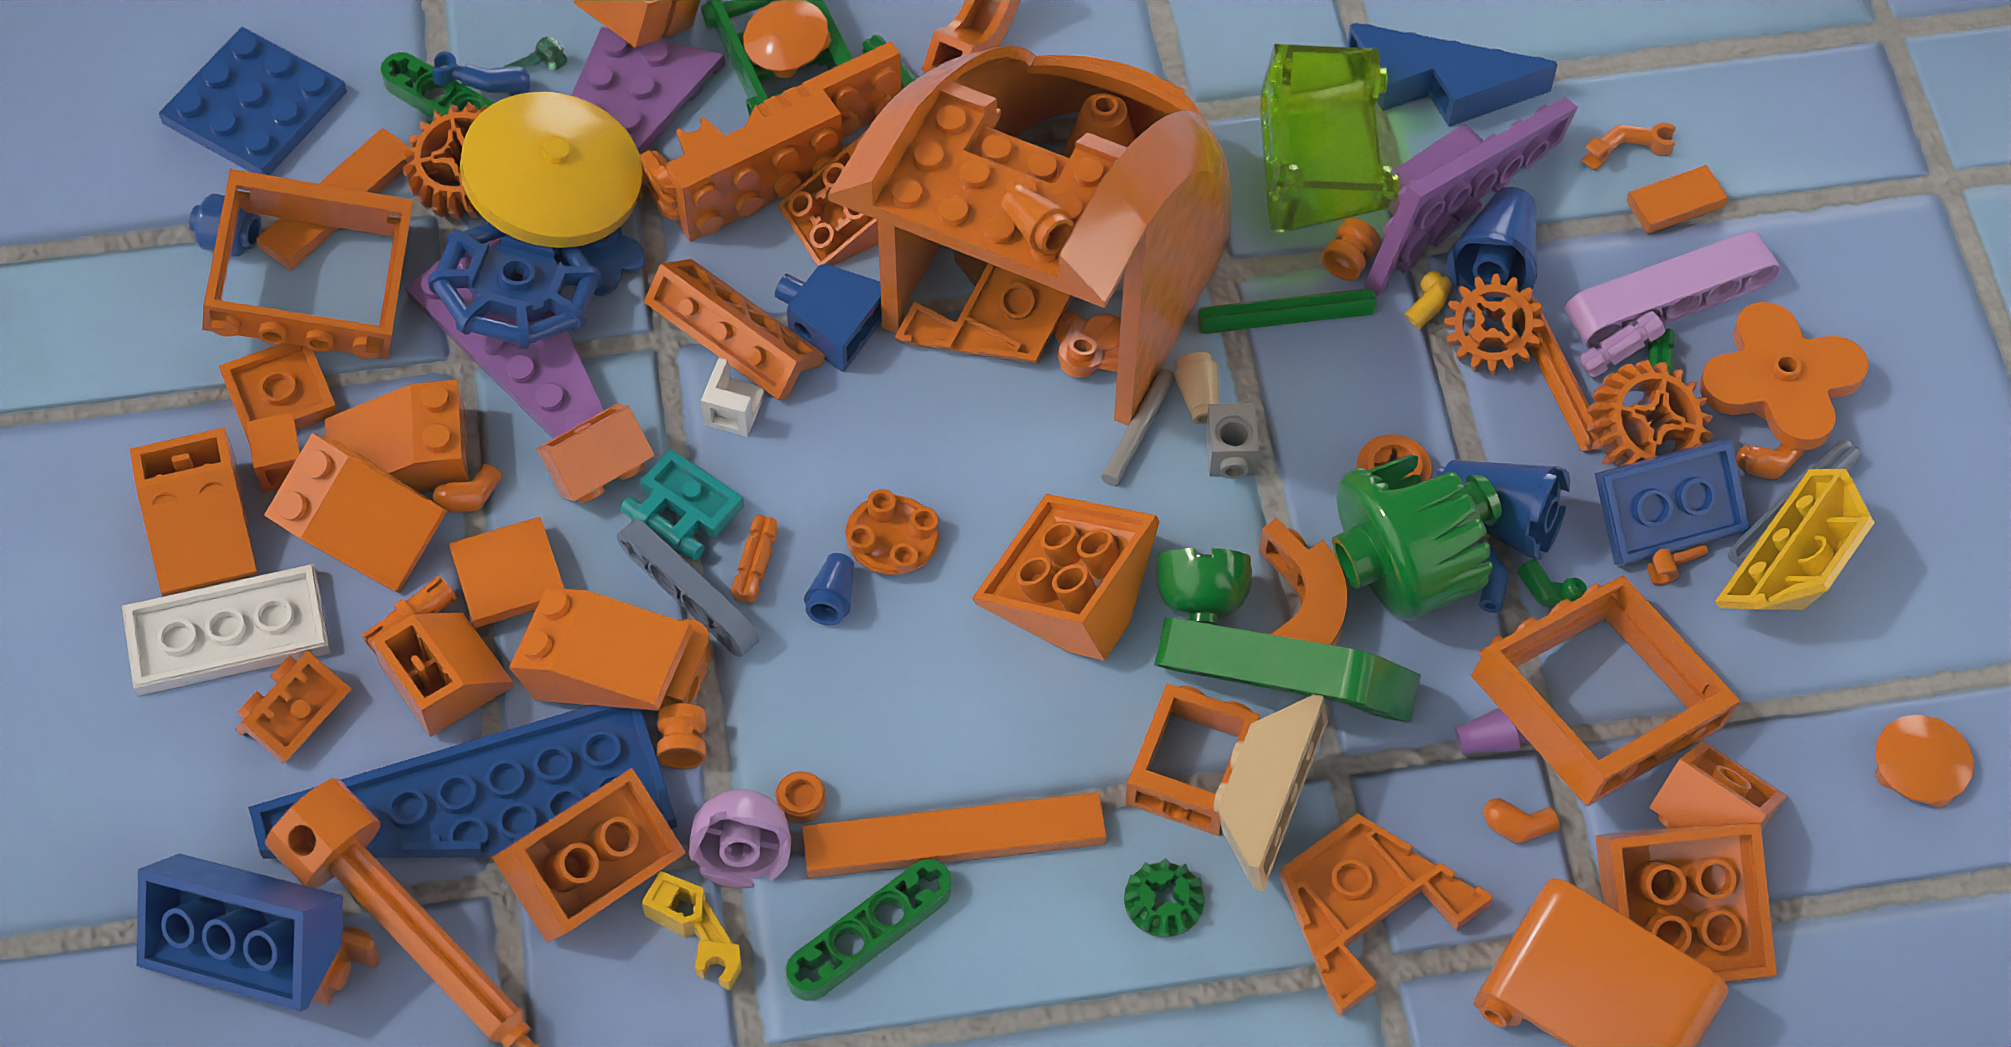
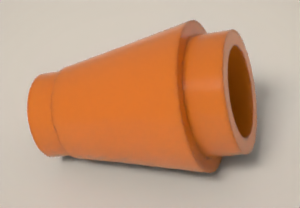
(1038, 219)

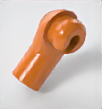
(1767, 462)
(470, 495)
(1517, 825)

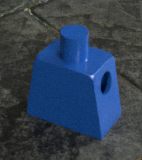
(832, 311)

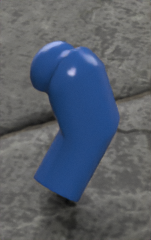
(1494, 592)

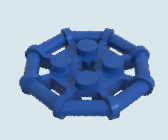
(513, 299)

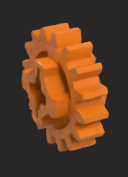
(1508, 309)

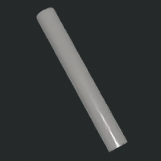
(1138, 427)

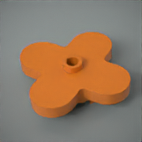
(1783, 376)

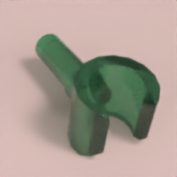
(546, 51)

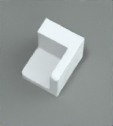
(730, 402)

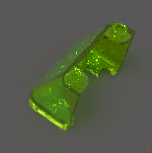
(1323, 136)

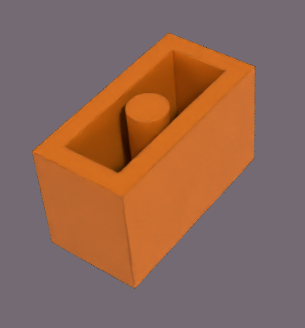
(596, 453)

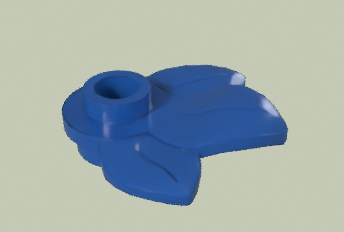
(611, 257)

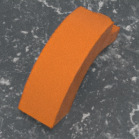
(975, 28)
(1316, 579)

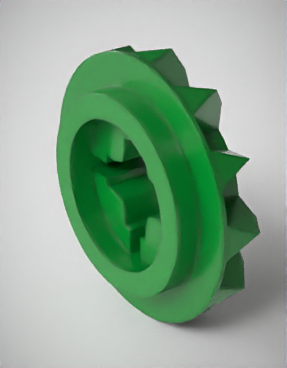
(1170, 918)

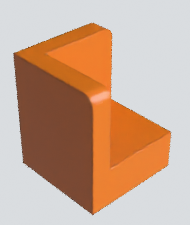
(273, 448)

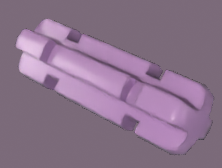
(1622, 344)

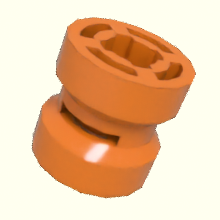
(1353, 244)
(682, 734)

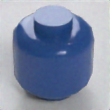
(205, 223)

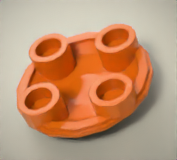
(786, 36)
(892, 533)
(1923, 760)

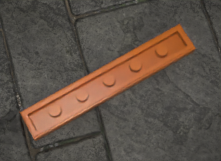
(954, 835)

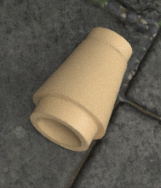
(1198, 382)

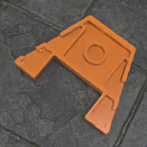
(1001, 320)
(1353, 884)

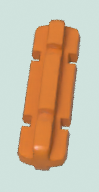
(754, 559)

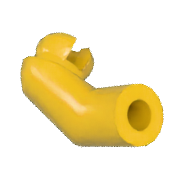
(1432, 301)

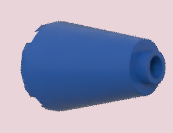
(1498, 242)
(1527, 500)

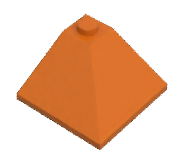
(1072, 574)
(1696, 892)

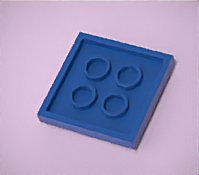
(253, 102)

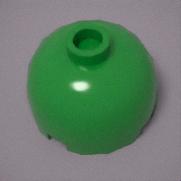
(1203, 583)

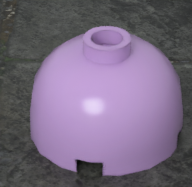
(740, 838)

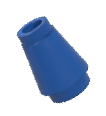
(831, 591)

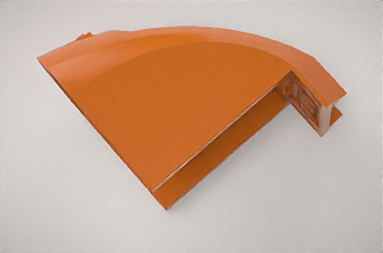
(1148, 211)

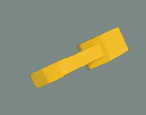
(713, 944)

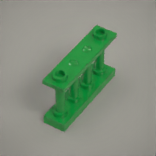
(718, 15)

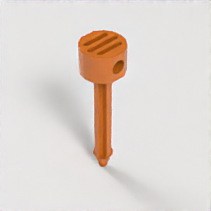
(328, 839)

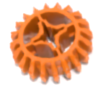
(437, 158)
(1665, 403)

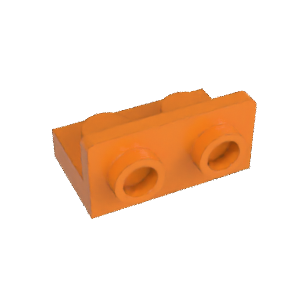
(293, 707)

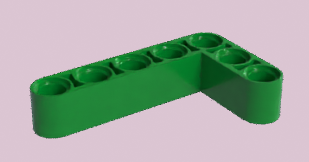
(1289, 666)

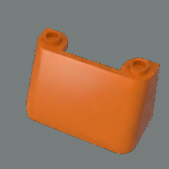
(1598, 978)

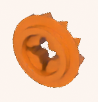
(1382, 448)

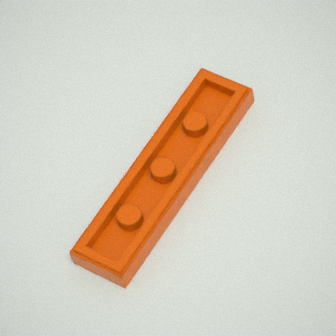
(365, 170)

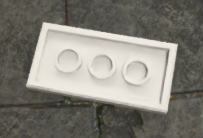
(225, 629)

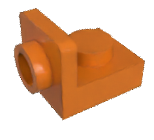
(355, 946)

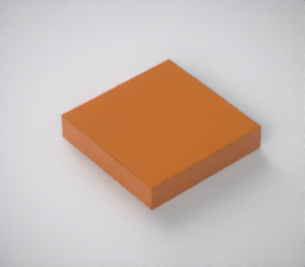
(277, 383)

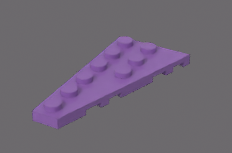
(644, 83)
(1450, 193)
(542, 380)

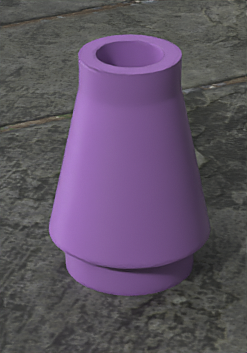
(1489, 734)

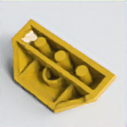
(1802, 545)

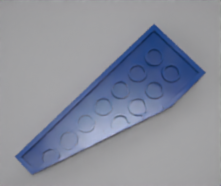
(494, 787)

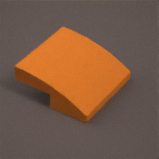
(505, 570)

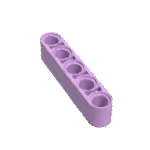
(1674, 287)

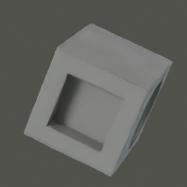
(1232, 424)

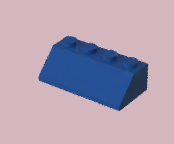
(236, 929)

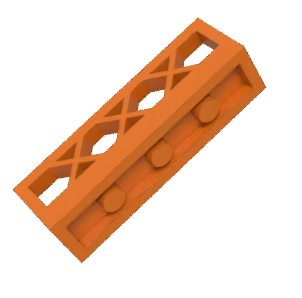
(731, 326)

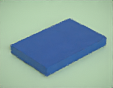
(1672, 501)

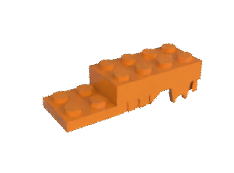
(775, 150)

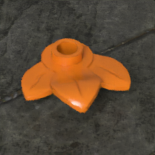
(1088, 344)

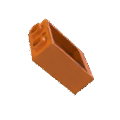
(1171, 797)

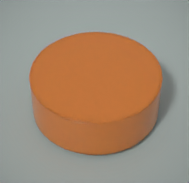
(801, 797)

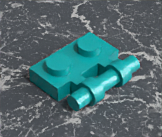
(691, 494)

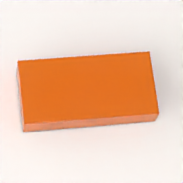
(1676, 199)

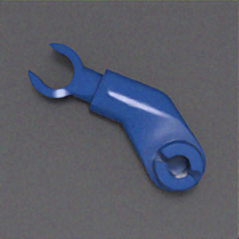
(495, 80)

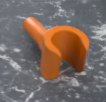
(1664, 564)

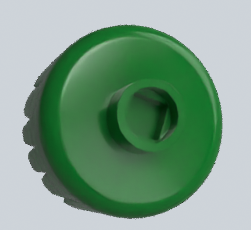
(1414, 535)

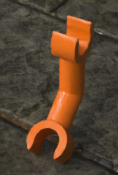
(1602, 147)

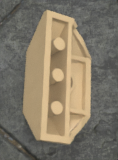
(1267, 783)

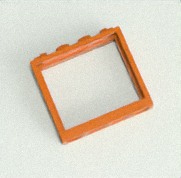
(315, 205)
(1653, 639)

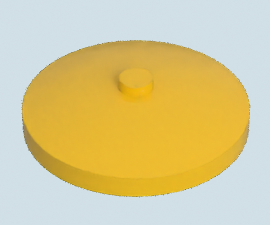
(550, 169)

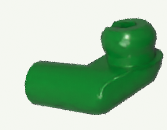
(1544, 590)

